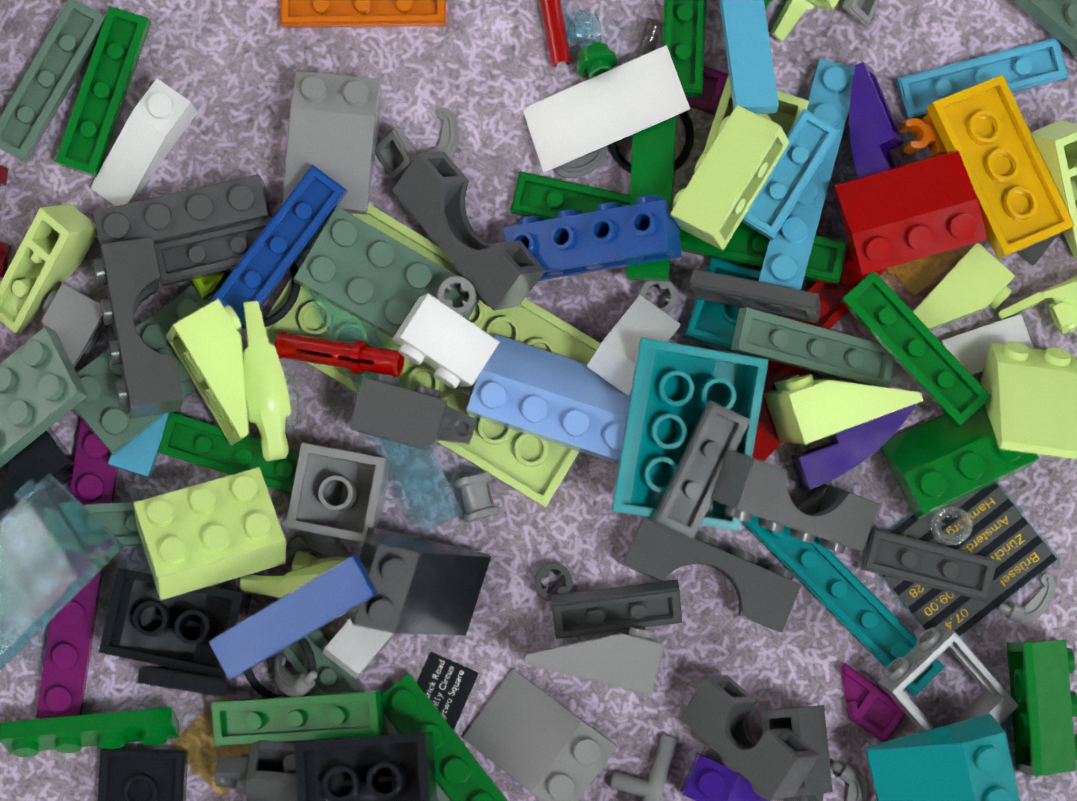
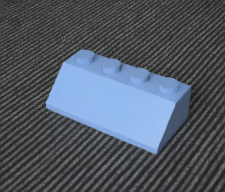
(550, 399)

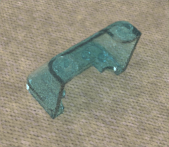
(46, 558)

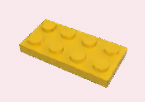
(1003, 164)

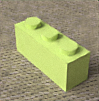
(729, 177)

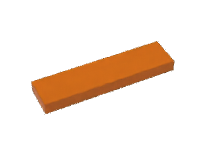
(362, 13)

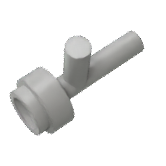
(654, 787)

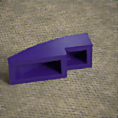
(871, 124)
(846, 449)

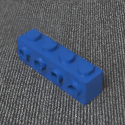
(601, 238)

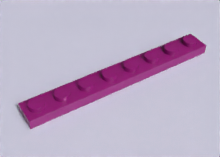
(74, 625)

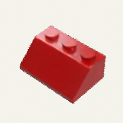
(909, 212)

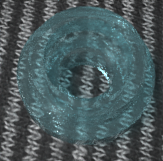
(584, 29)

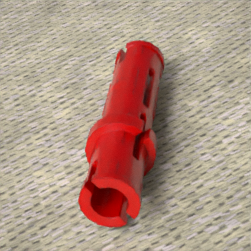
(356, 357)

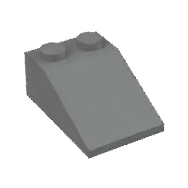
(335, 130)
(613, 660)
(539, 741)

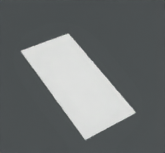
(605, 109)

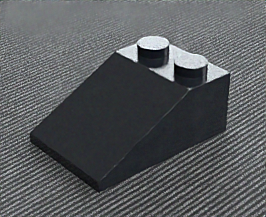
(419, 585)
(169, 630)
(367, 769)

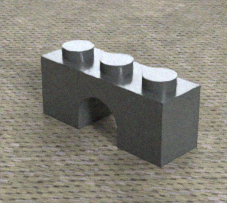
(720, 719)

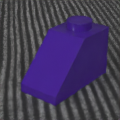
(715, 782)

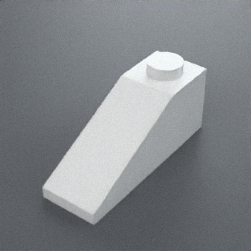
(143, 143)

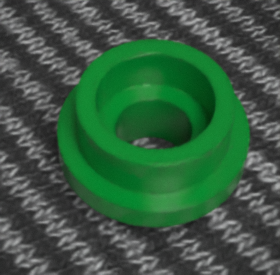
(595, 60)

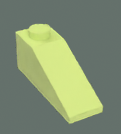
(1059, 150)
(43, 262)
(966, 289)

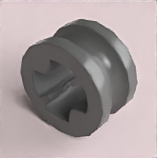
(544, 573)

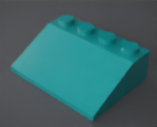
(664, 409)
(946, 764)

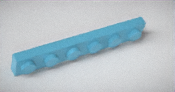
(791, 248)

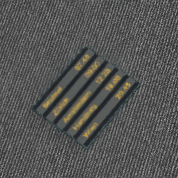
(997, 533)

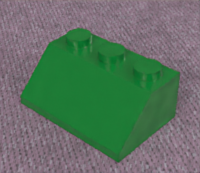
(947, 463)
(1046, 707)

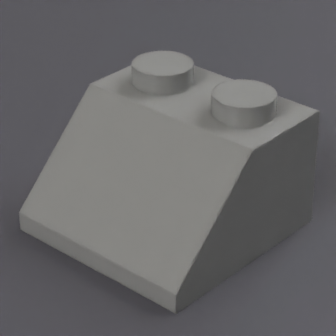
(337, 492)

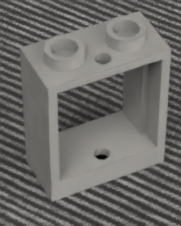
(927, 649)

